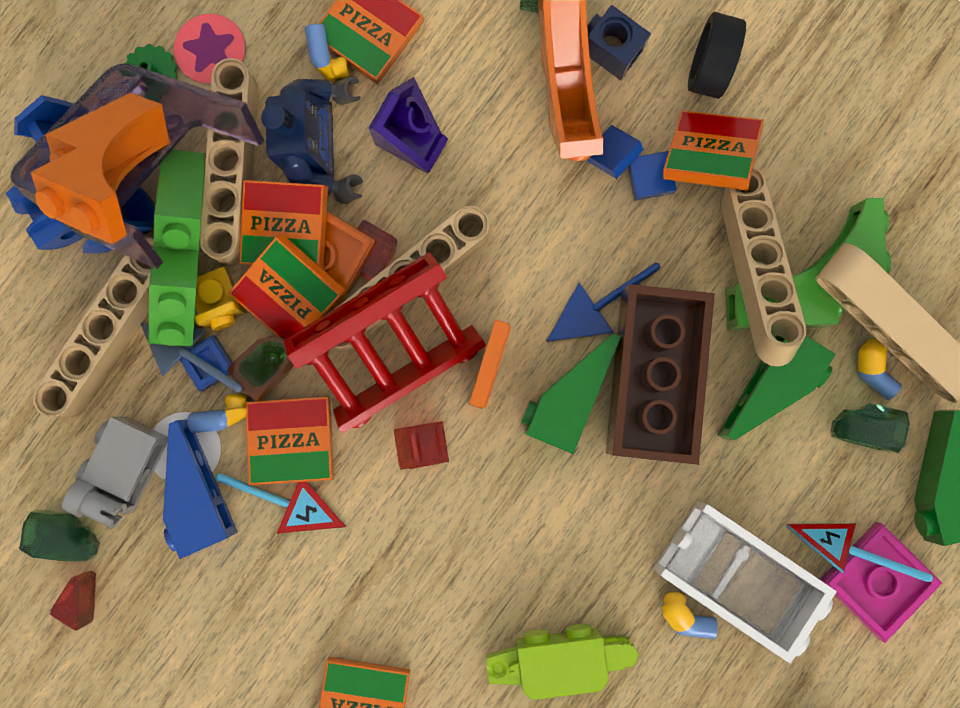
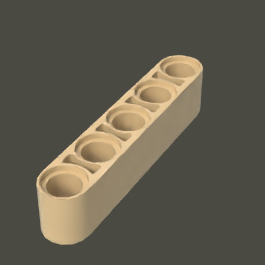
(222, 183)
(445, 234)
(771, 280)
(894, 319)
(89, 340)

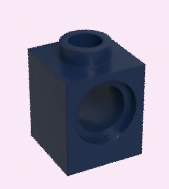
(616, 58)

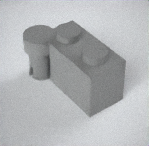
(116, 471)

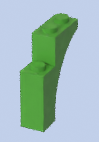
(863, 228)
(177, 244)

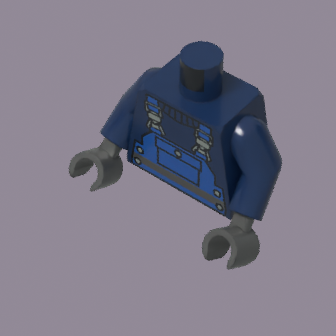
(302, 133)

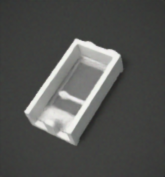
(745, 581)

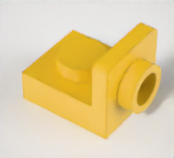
(213, 302)

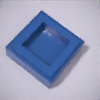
(618, 152)
(647, 176)
(214, 354)

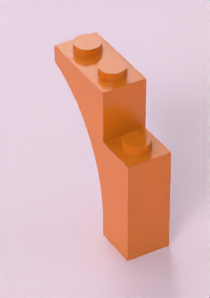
(569, 79)
(92, 160)

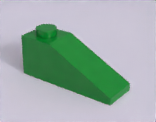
(778, 387)
(566, 405)
(939, 482)

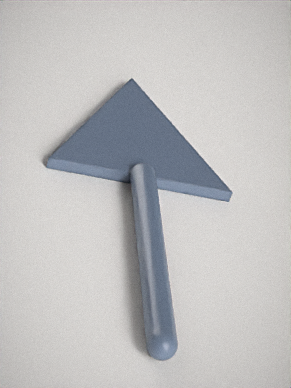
(168, 356)

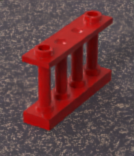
(385, 303)

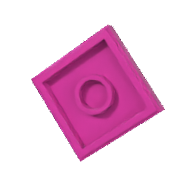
(878, 594)

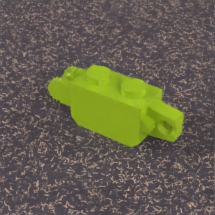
(561, 662)

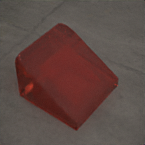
(381, 252)
(421, 445)
(77, 601)

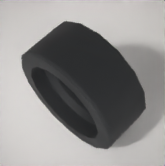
(717, 55)

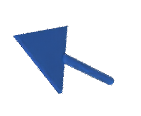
(583, 317)

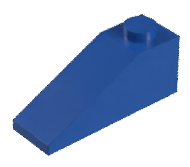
(192, 500)

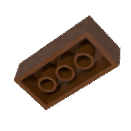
(660, 374)

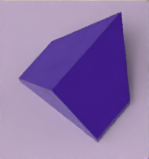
(408, 127)

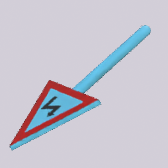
(304, 511)
(834, 545)

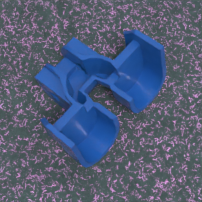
(49, 232)

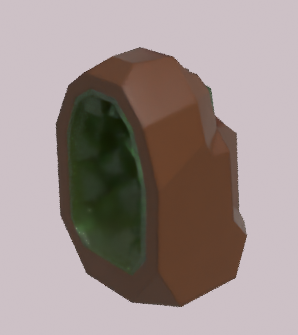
(261, 367)

